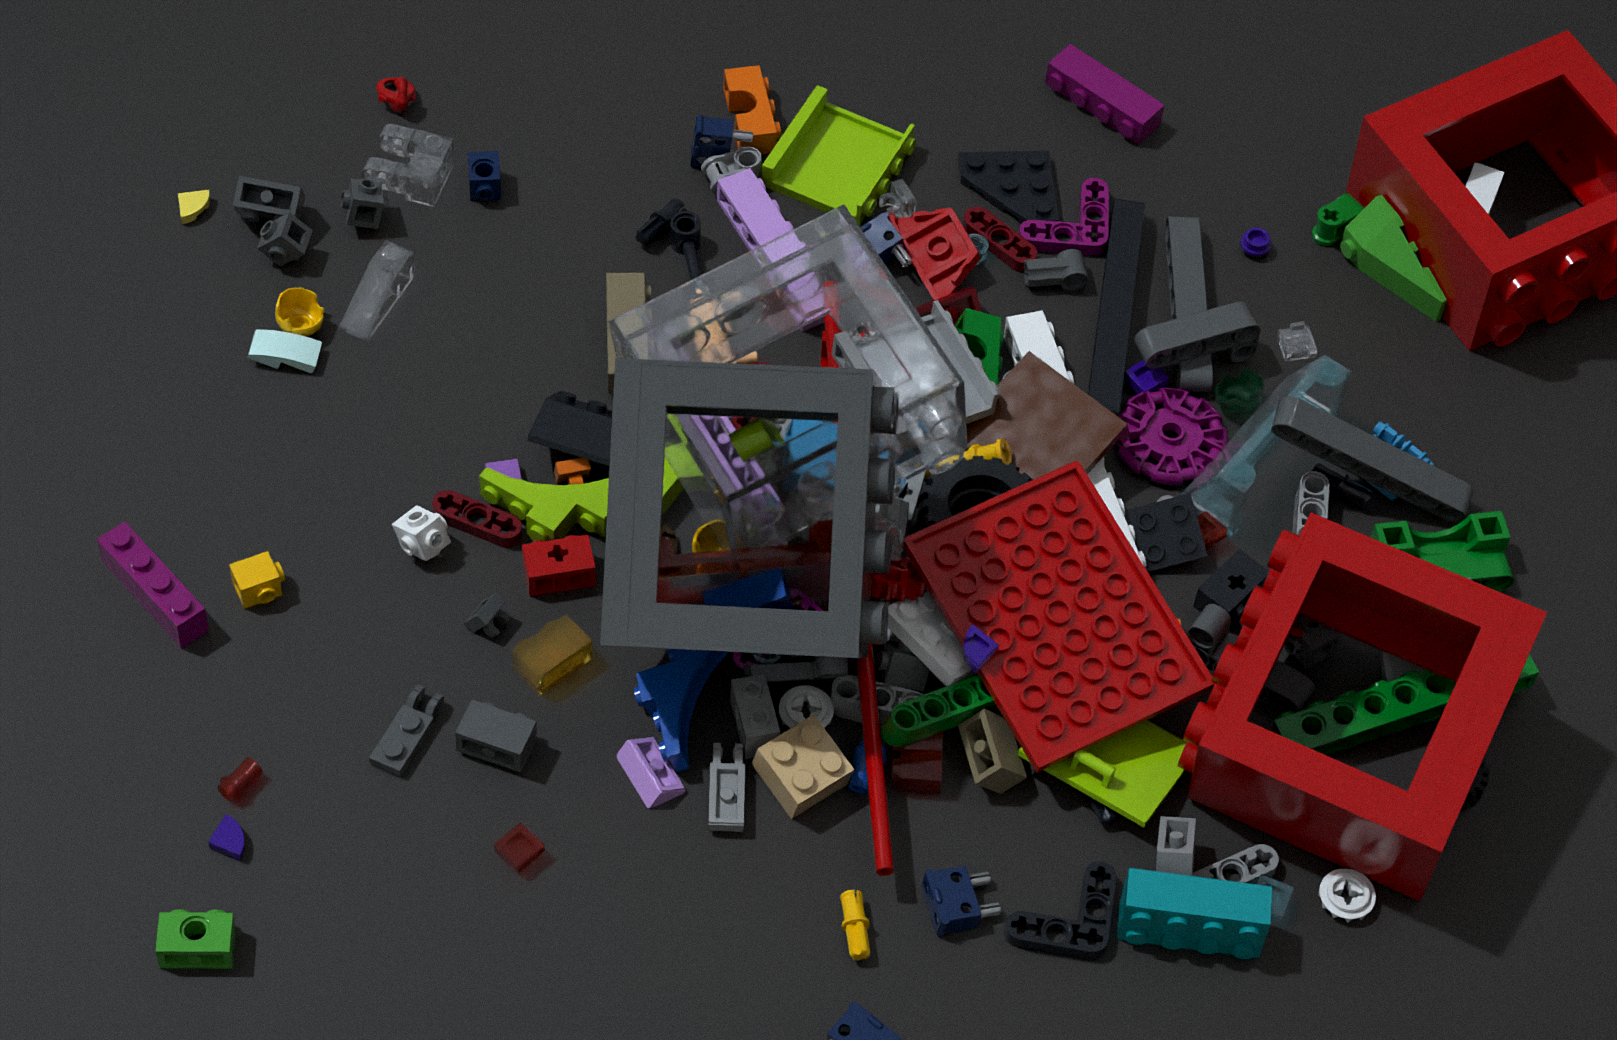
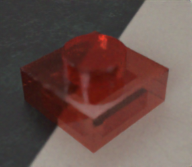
(1211, 529)
(519, 847)

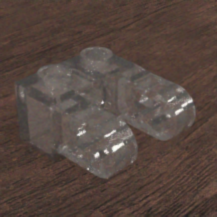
(424, 175)

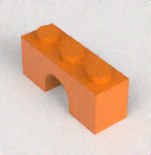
(748, 92)

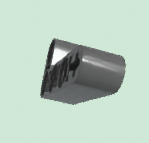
(1199, 334)
(1285, 688)

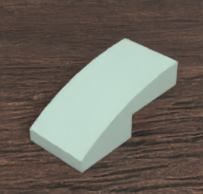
(279, 347)

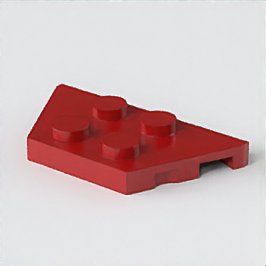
(938, 249)

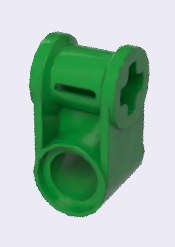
(1334, 218)

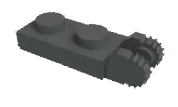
(406, 733)

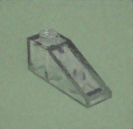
(379, 290)

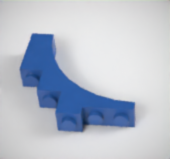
(674, 687)

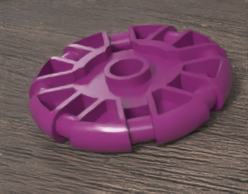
(1171, 452)

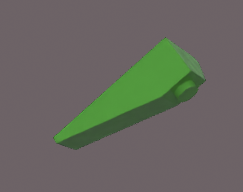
(1383, 253)

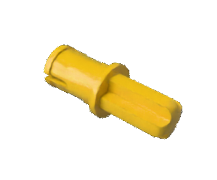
(855, 924)

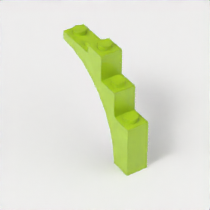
(555, 509)

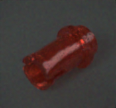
(234, 785)

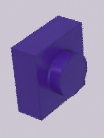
(1144, 379)

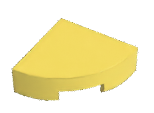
(193, 204)

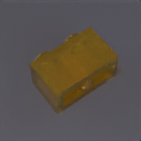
(552, 654)

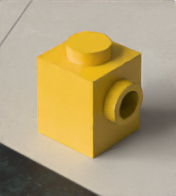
(257, 579)

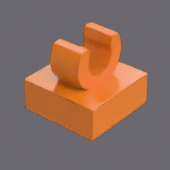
(572, 471)

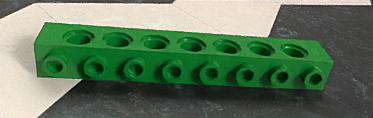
(1381, 696)

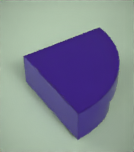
(978, 648)
(228, 838)

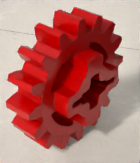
(900, 583)

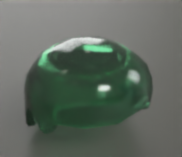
(1240, 393)

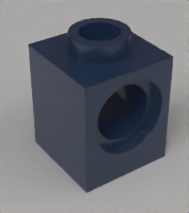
(484, 175)

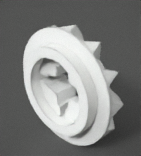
(817, 702)
(1358, 887)

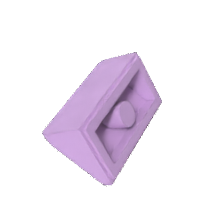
(648, 772)

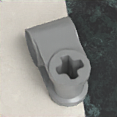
(730, 164)

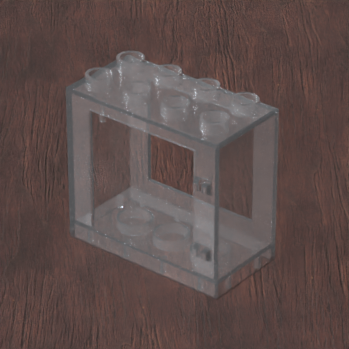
(759, 299)

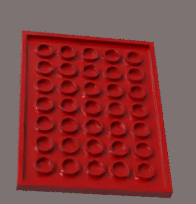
(1072, 612)

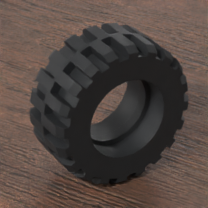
(965, 487)

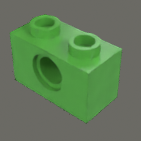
(212, 951)

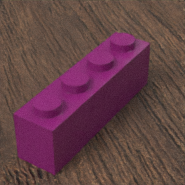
(1104, 94)
(153, 585)

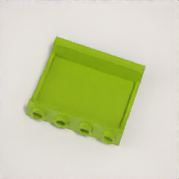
(836, 158)

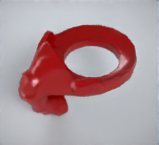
(398, 99)

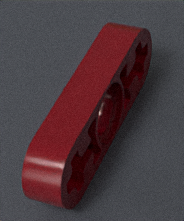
(994, 227)
(468, 507)

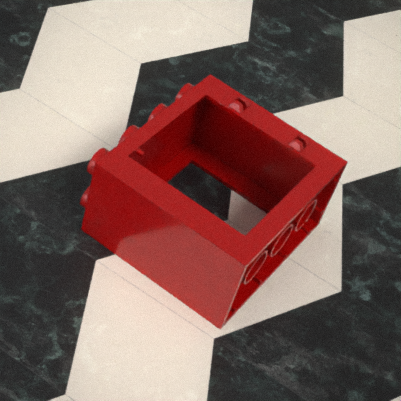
(1537, 95)
(1398, 608)

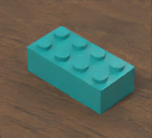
(1194, 913)

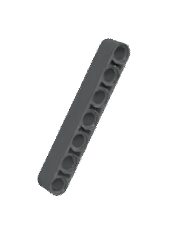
(1187, 293)
(1372, 459)

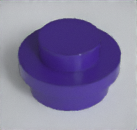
(1256, 242)

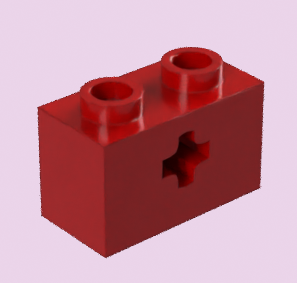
(558, 565)

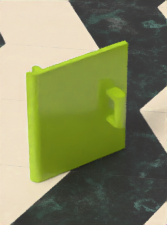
(1126, 771)

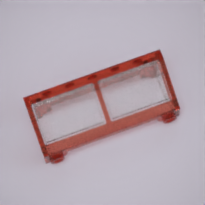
(803, 565)

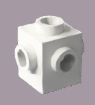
(422, 533)

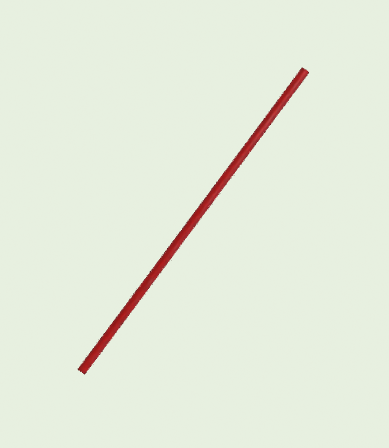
(870, 721)

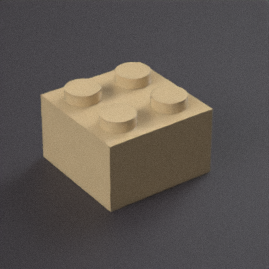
(802, 766)

